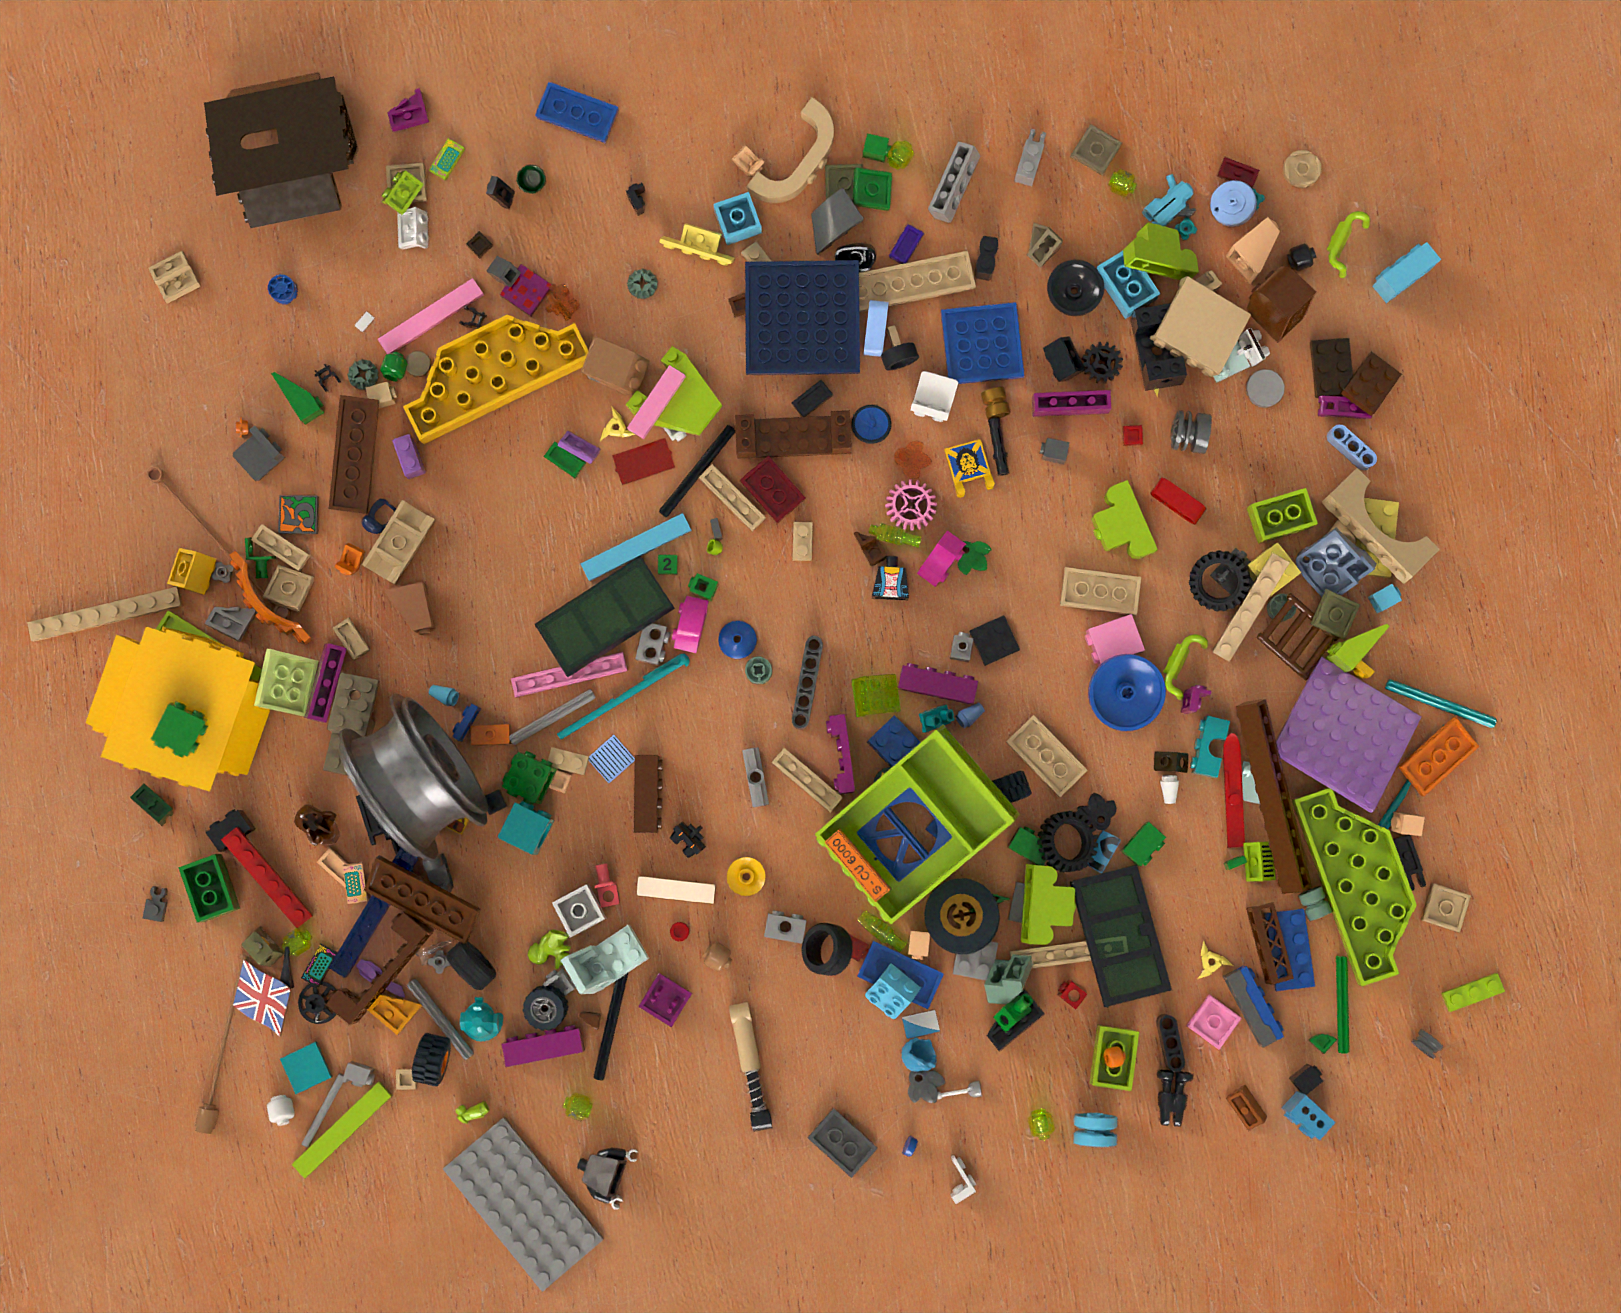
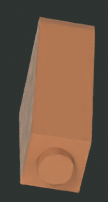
(414, 606)

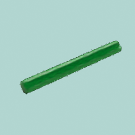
(1342, 1004)

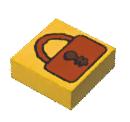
(459, 825)

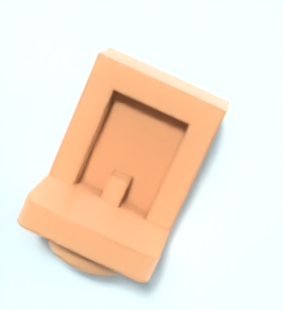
(747, 161)

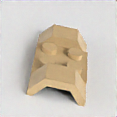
(398, 542)

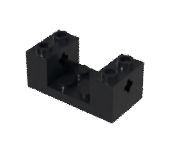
(1161, 369)

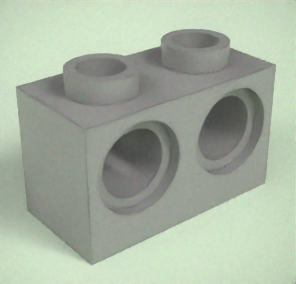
(647, 643)

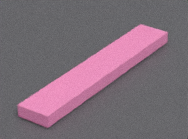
(430, 317)
(556, 677)

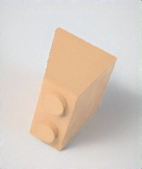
(1253, 249)

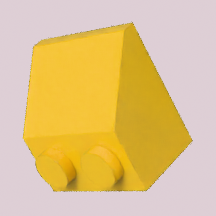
(192, 571)

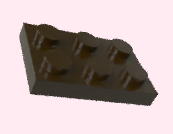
(1331, 366)

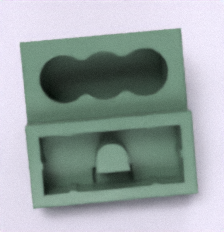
(1007, 978)

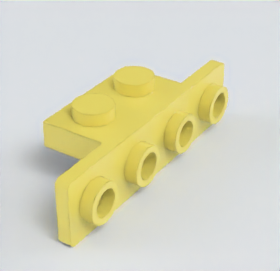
(700, 242)

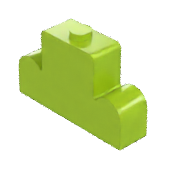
(1159, 253)
(1123, 523)
(1044, 905)

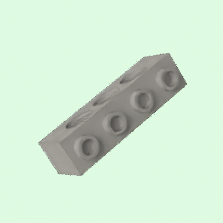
(954, 182)

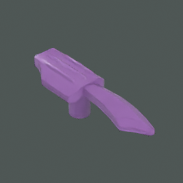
(370, 971)

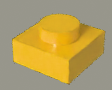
(1362, 670)

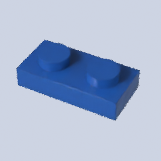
(461, 729)

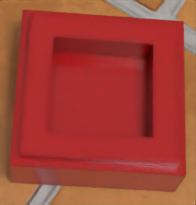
(1132, 435)

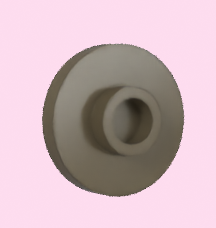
(418, 363)

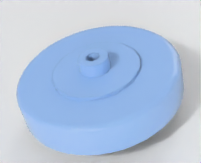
(1233, 203)

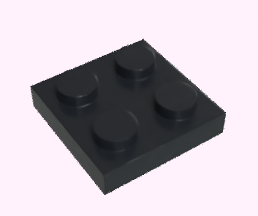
(994, 640)

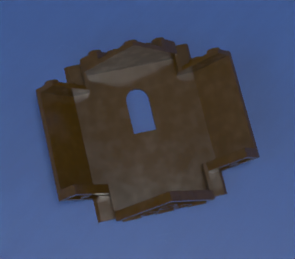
(287, 177)

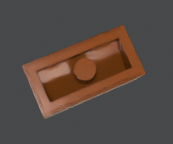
(1246, 1108)

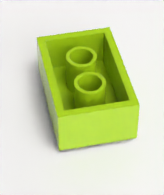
(1282, 515)
(1117, 1077)

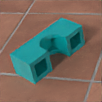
(1204, 762)

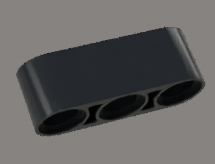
(1176, 1050)

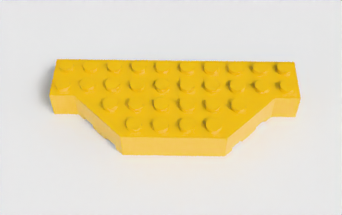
(490, 371)

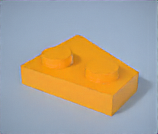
(394, 1011)

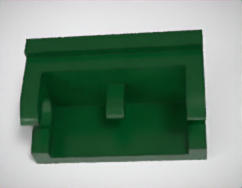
(152, 804)

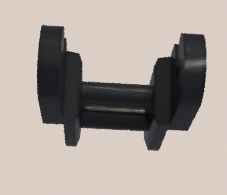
(482, 315)
(321, 381)

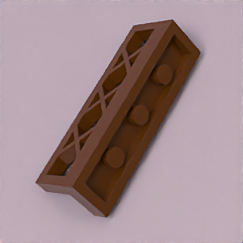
(1262, 943)

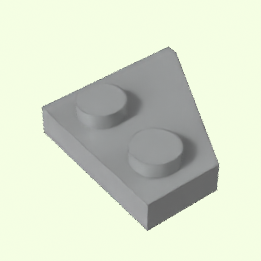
(231, 621)

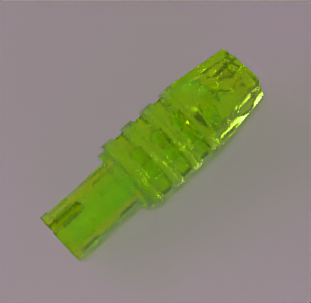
(894, 535)
(881, 930)

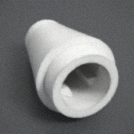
(1169, 788)

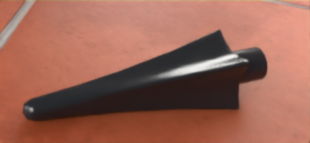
(286, 974)

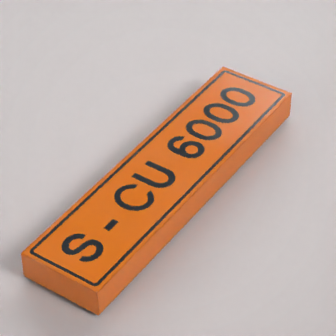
(857, 865)

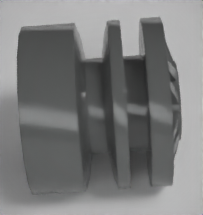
(1189, 431)

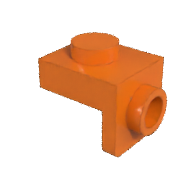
(350, 559)

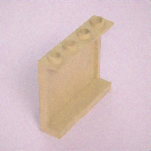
(1201, 327)

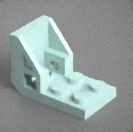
(603, 964)

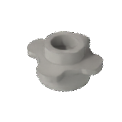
(227, 572)
(439, 968)

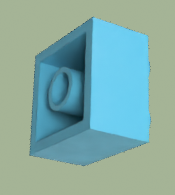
(737, 218)

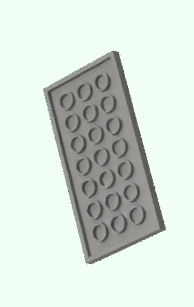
(523, 1204)

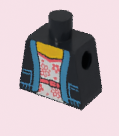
(891, 581)

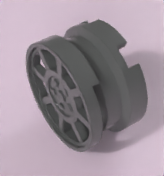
(1427, 1044)

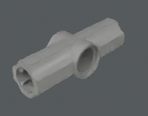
(753, 764)

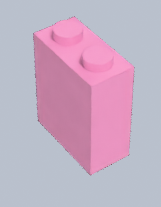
(1114, 639)

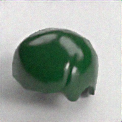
(531, 179)

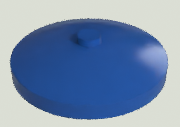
(1126, 692)

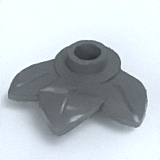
(926, 1087)

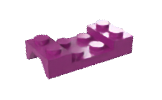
(837, 727)

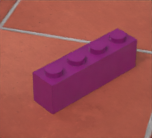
(1071, 403)
(325, 683)
(937, 684)
(542, 1047)

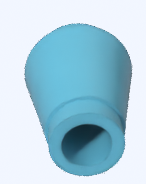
(445, 695)

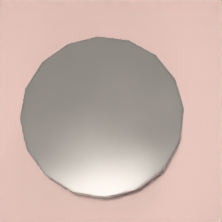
(1265, 388)

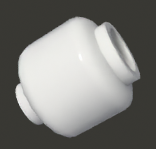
(280, 1110)

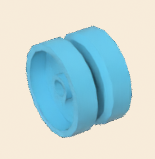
(1096, 1129)

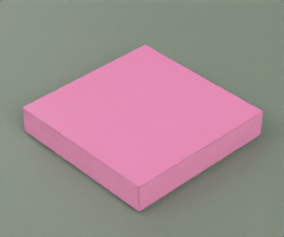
(1213, 1021)

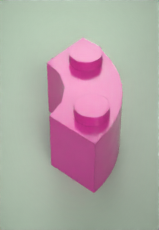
(941, 558)
(691, 624)

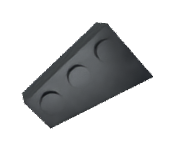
(1001, 1038)

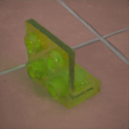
(875, 695)

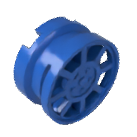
(282, 289)

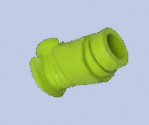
(471, 1113)

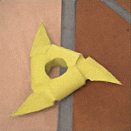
(609, 427)
(1206, 955)

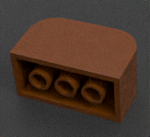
(1280, 302)

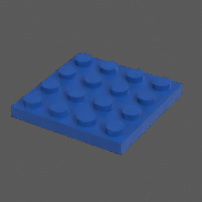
(982, 343)

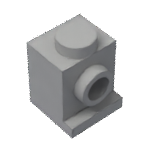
(961, 654)
(358, 1074)

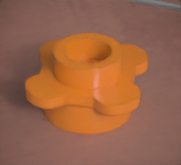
(242, 427)

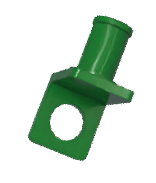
(260, 561)
(1014, 1011)

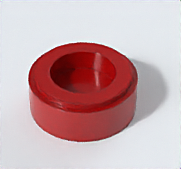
(679, 931)

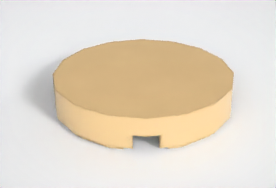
(1302, 169)

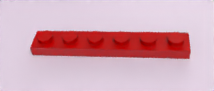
(267, 877)

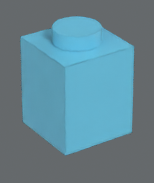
(1385, 598)

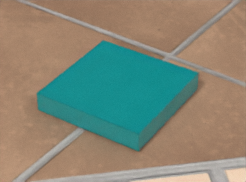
(306, 1067)

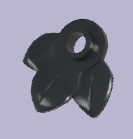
(1098, 808)

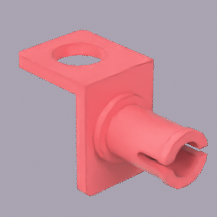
(604, 885)

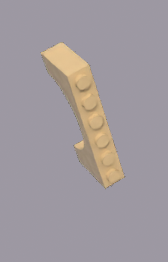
(1348, 505)

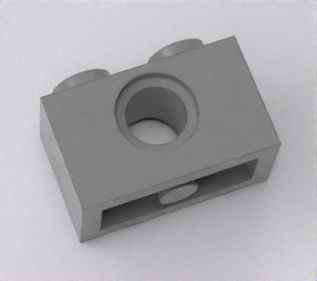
(773, 927)

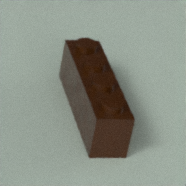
(647, 793)

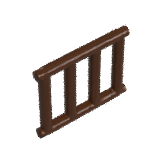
(1277, 649)

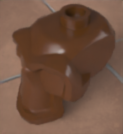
(317, 825)

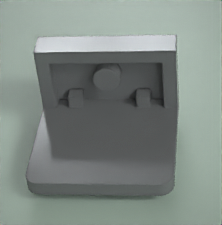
(258, 454)

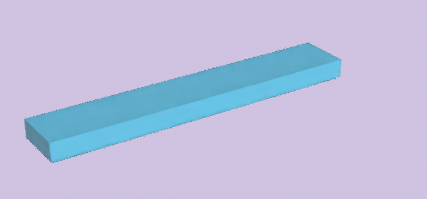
(636, 547)

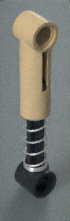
(750, 1063)

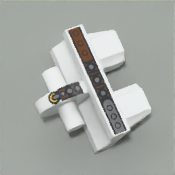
(1251, 348)

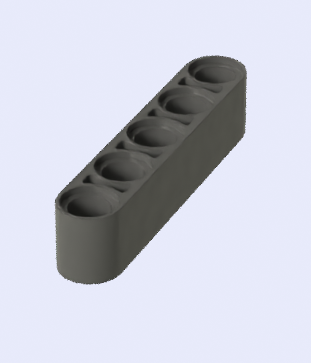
(807, 673)

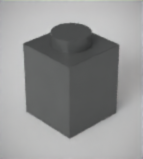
(503, 271)
(1054, 450)

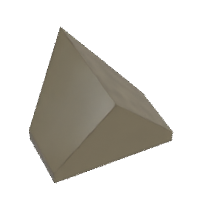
(1043, 244)

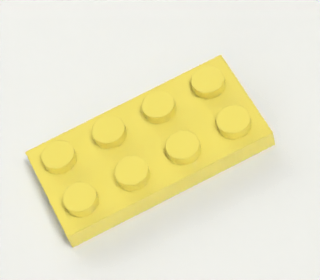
(1384, 517)

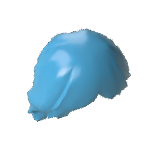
(918, 1055)

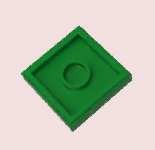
(872, 189)

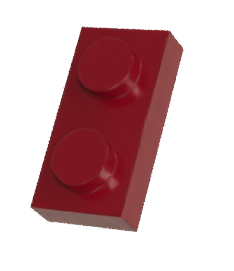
(1234, 170)

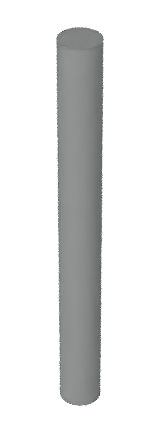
(323, 1110)

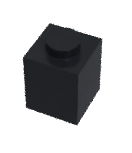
(1306, 1079)

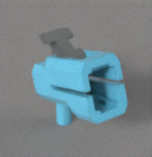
(1171, 205)

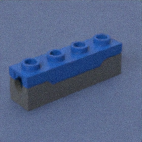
(1253, 1006)

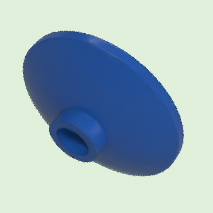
(742, 648)

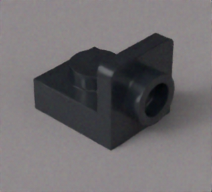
(633, 195)

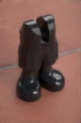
(1176, 1101)

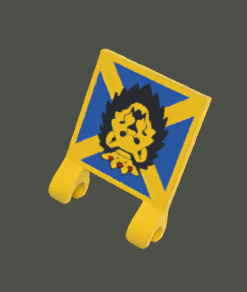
(967, 464)

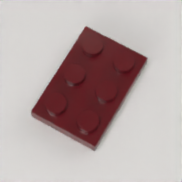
(772, 489)

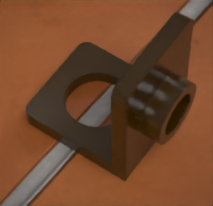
(1170, 761)

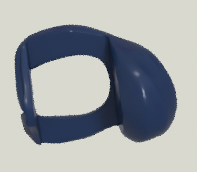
(369, 522)

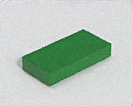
(564, 460)

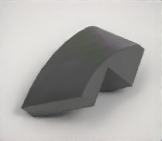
(834, 220)

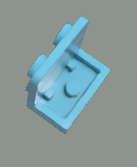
(892, 991)

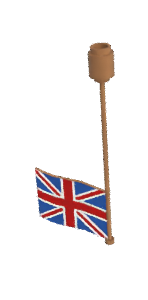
(260, 999)

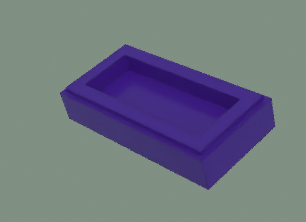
(906, 244)

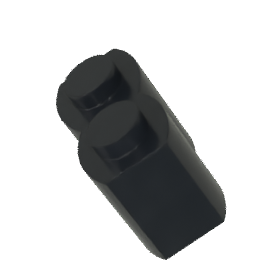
(986, 258)

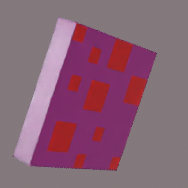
(526, 291)

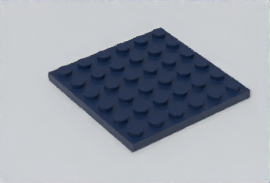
(802, 317)

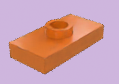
(490, 734)

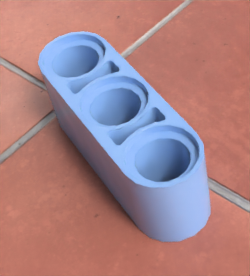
(875, 328)
(1361, 448)

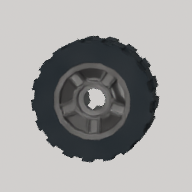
(545, 1018)

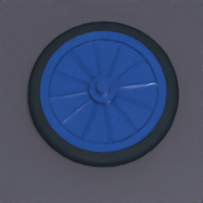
(871, 424)

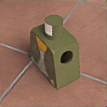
(261, 947)

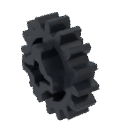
(1099, 356)

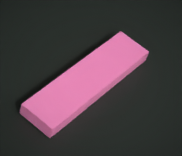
(656, 402)

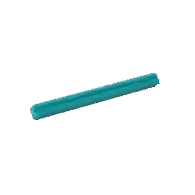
(1440, 703)

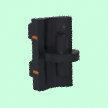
(690, 836)

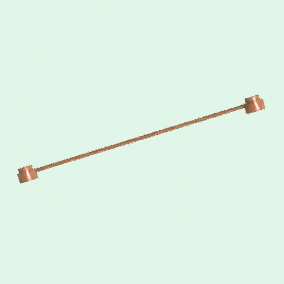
(157, 475)

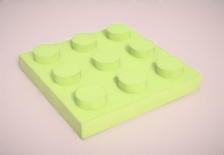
(286, 682)

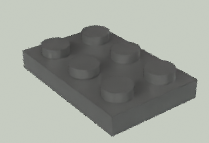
(842, 1142)

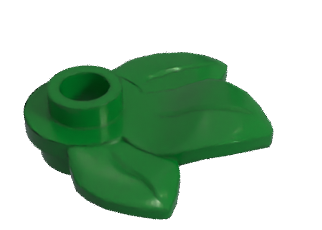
(974, 558)

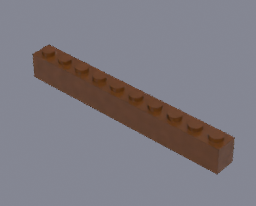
(1273, 796)

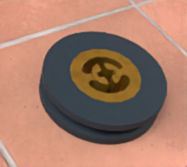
(957, 893)

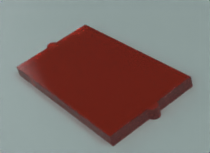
(643, 461)

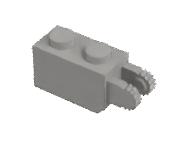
(1030, 159)

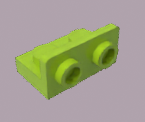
(402, 191)

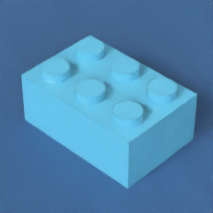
(1405, 271)
(1127, 286)

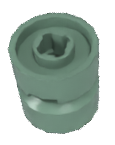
(1315, 904)

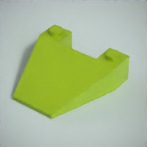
(690, 406)

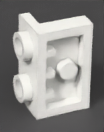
(413, 229)

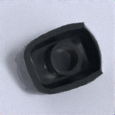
(857, 251)

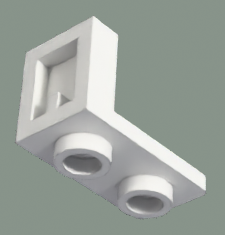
(961, 1192)

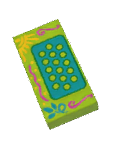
(447, 159)

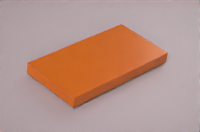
(1438, 756)

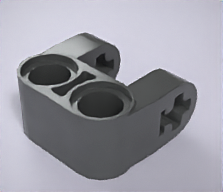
(439, 872)

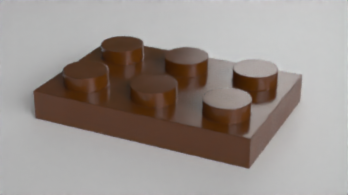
(1371, 383)

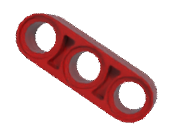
(1178, 501)

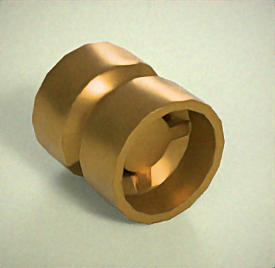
(995, 402)

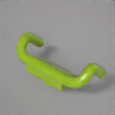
(1340, 238)
(1177, 660)

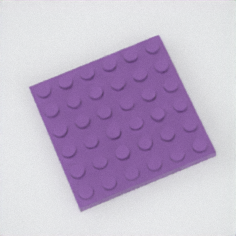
(1346, 734)

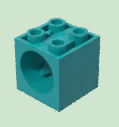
(526, 828)

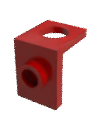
(1064, 990)

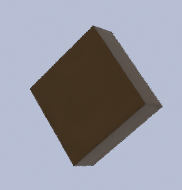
(479, 244)

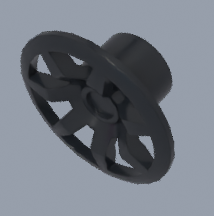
(316, 1003)

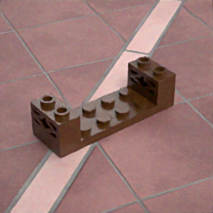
(793, 435)
(353, 1008)

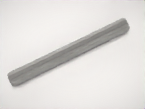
(552, 716)
(440, 1019)

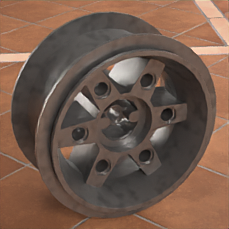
(412, 777)

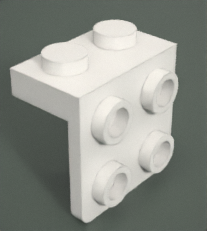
(934, 396)

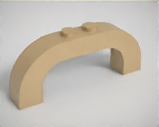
(785, 190)

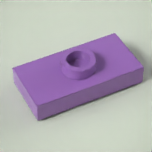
(579, 447)

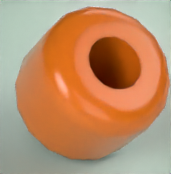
(1114, 1057)

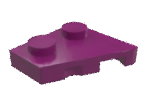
(408, 113)

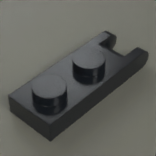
(372, 825)

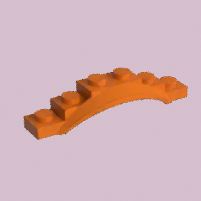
(263, 613)

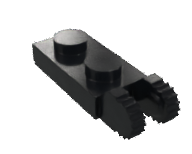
(1409, 860)

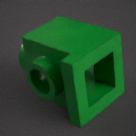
(711, 586)

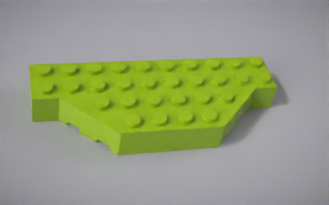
(1360, 882)

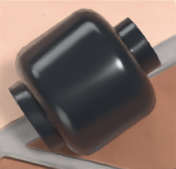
(1301, 257)

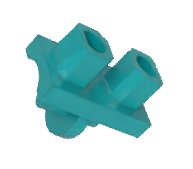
(936, 717)

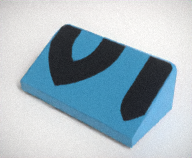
(1105, 850)

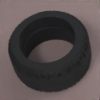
(841, 952)
(471, 965)

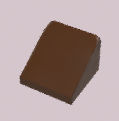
(591, 1018)

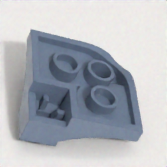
(1334, 563)

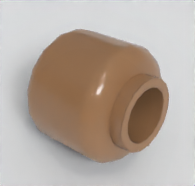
(717, 957)

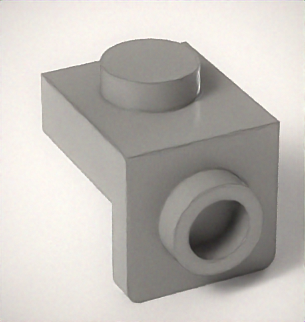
(560, 980)

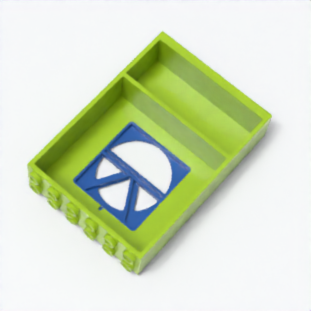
(958, 796)

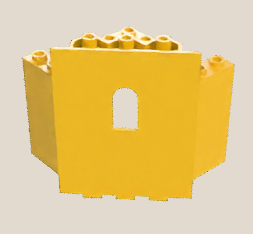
(185, 669)

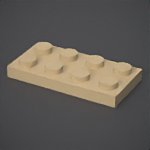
(1100, 591)
(1046, 756)

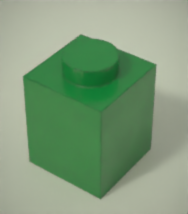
(876, 147)

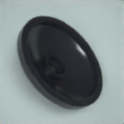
(1078, 276)

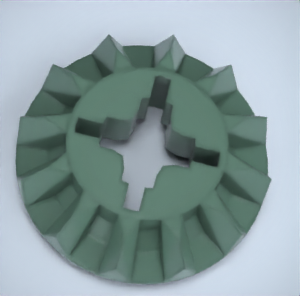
(648, 289)
(371, 375)

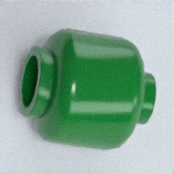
(394, 366)

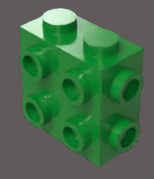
(180, 729)
(529, 777)

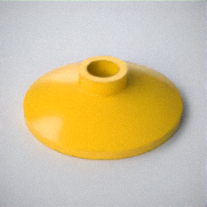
(735, 876)

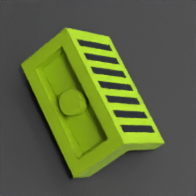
(1259, 862)

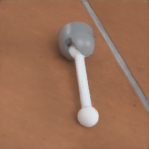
(973, 1090)

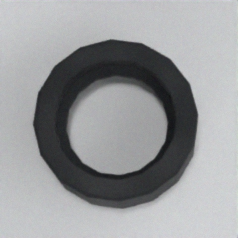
(900, 356)

